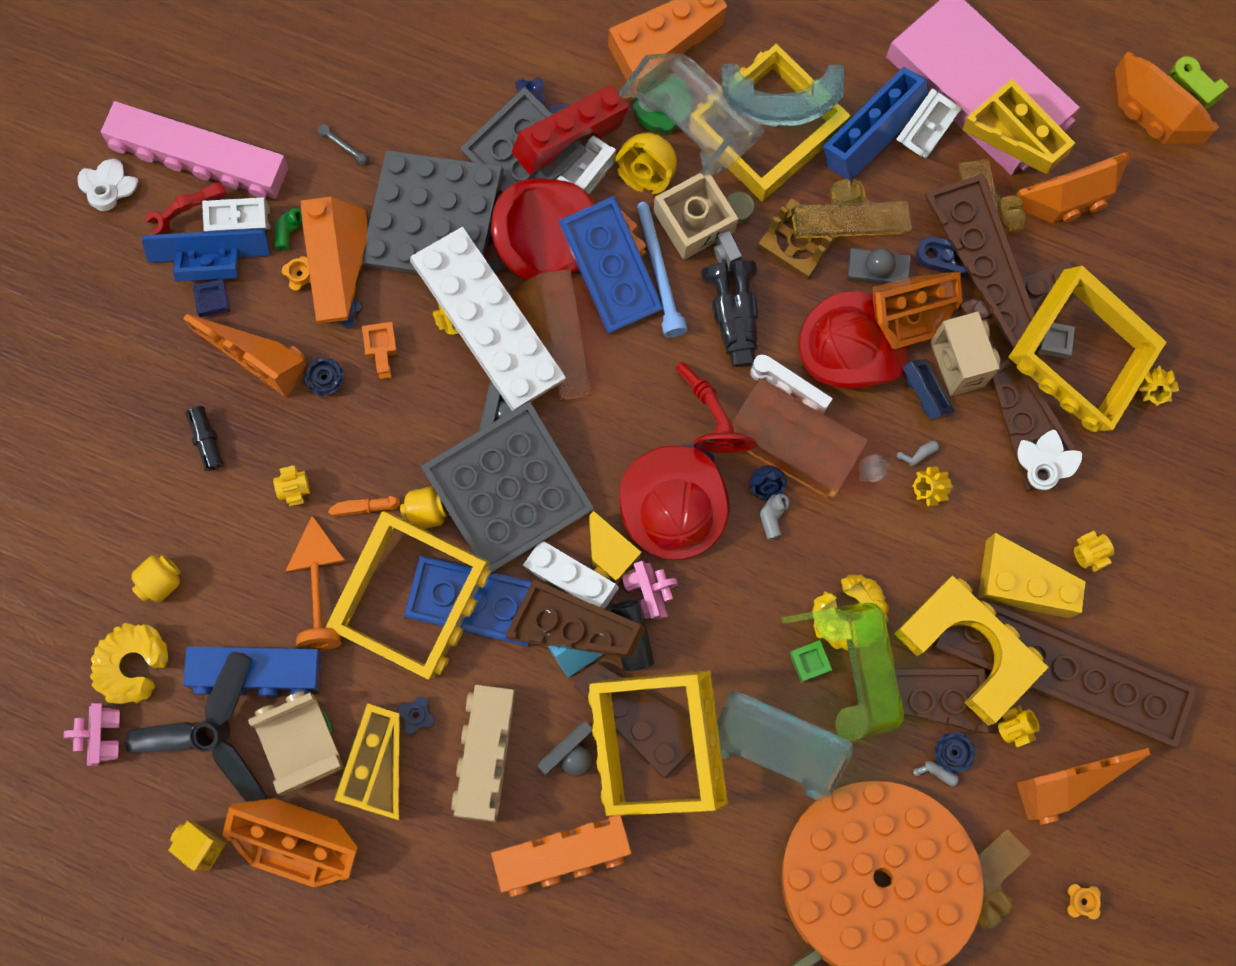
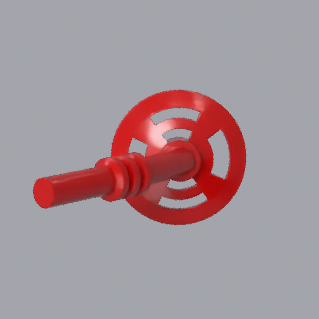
(724, 436)

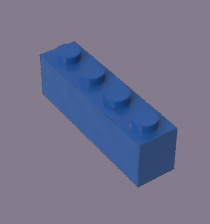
(875, 124)
(269, 671)

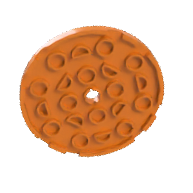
(889, 829)

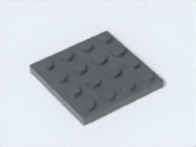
(423, 202)
(507, 487)

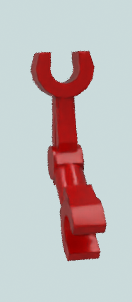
(184, 203)

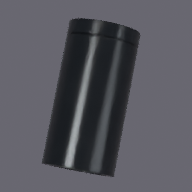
(643, 655)

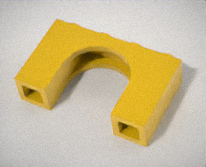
(1014, 663)

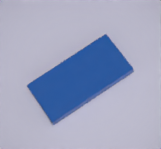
(610, 264)
(439, 585)

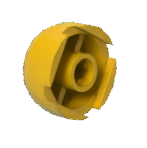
(647, 162)

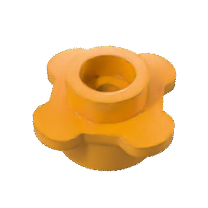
(291, 270)
(1092, 897)

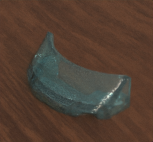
(782, 109)

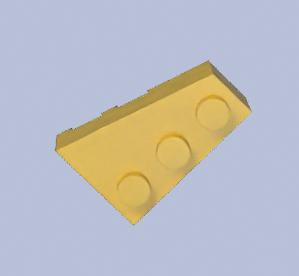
(1019, 128)
(1028, 582)
(373, 765)

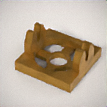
(769, 244)

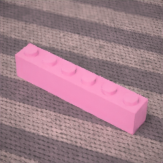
(194, 150)

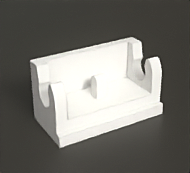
(929, 123)
(591, 166)
(235, 214)

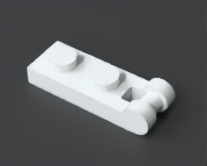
(789, 382)

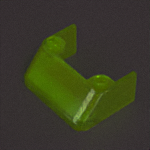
(872, 667)

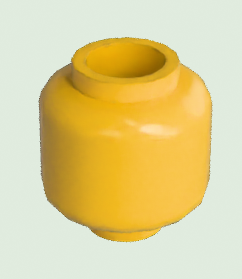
(423, 508)
(155, 578)

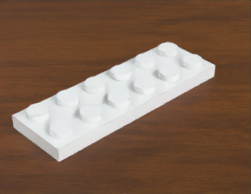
(487, 319)

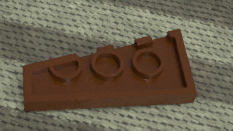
(565, 621)

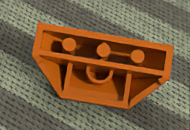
(1161, 103)
(1075, 192)
(916, 306)
(290, 841)

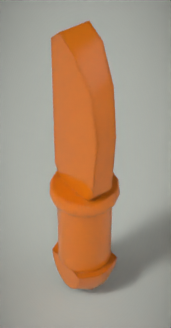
(354, 507)

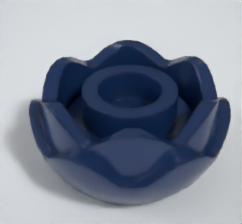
(317, 370)
(767, 482)
(963, 747)

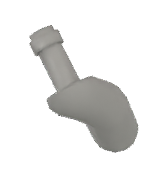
(922, 453)
(934, 768)

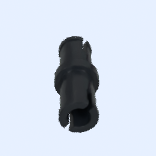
(204, 438)

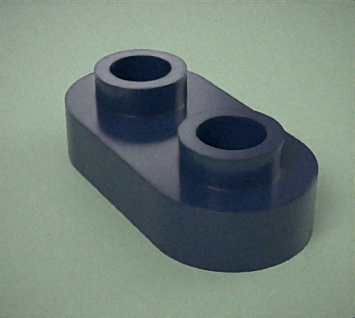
(944, 256)

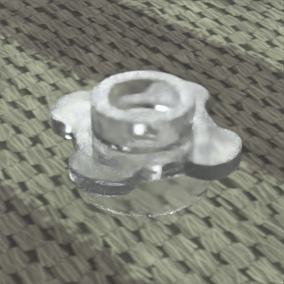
(873, 468)

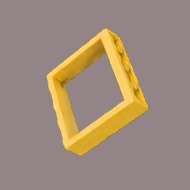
(798, 79)
(1120, 318)
(361, 577)
(704, 734)

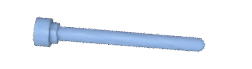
(673, 324)

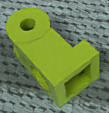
(1191, 78)

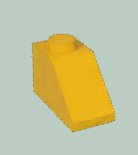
(610, 551)
(196, 846)

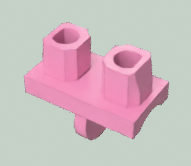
(644, 578)
(99, 719)

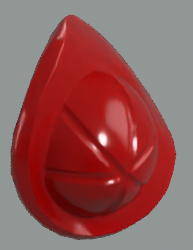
(528, 226)
(846, 346)
(674, 502)

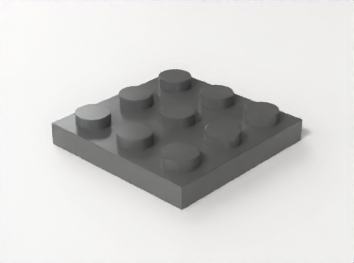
(498, 136)

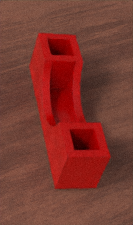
(545, 140)

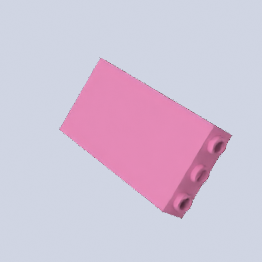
(972, 61)

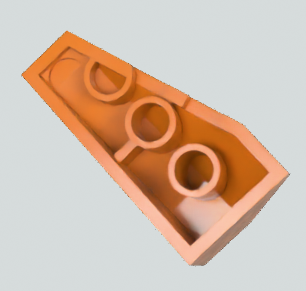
(335, 248)
(263, 357)
(1063, 790)

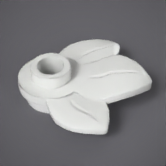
(106, 184)
(1047, 456)

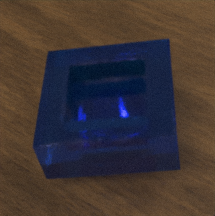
(211, 298)

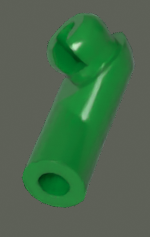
(285, 227)

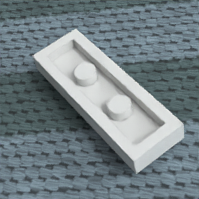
(570, 575)

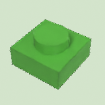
(810, 661)

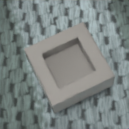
(726, 249)
(1058, 341)

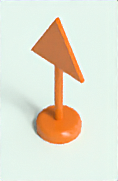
(311, 552)

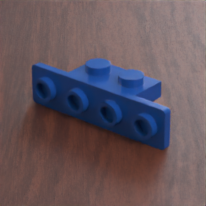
(206, 253)

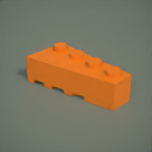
(664, 30)
(561, 854)

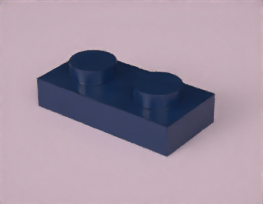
(929, 390)

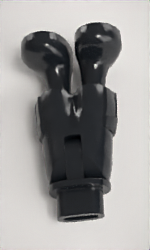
(735, 314)

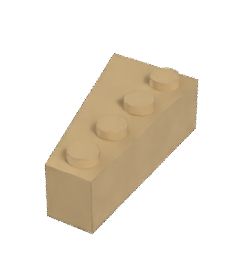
(484, 754)

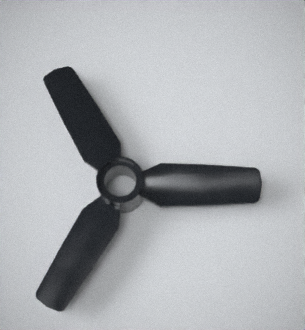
(217, 712)

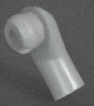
(771, 513)

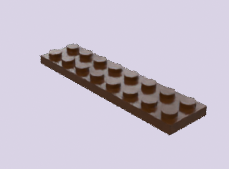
(1086, 678)

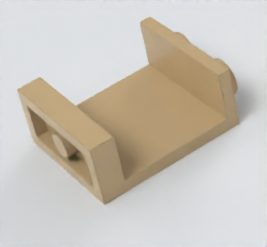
(296, 742)

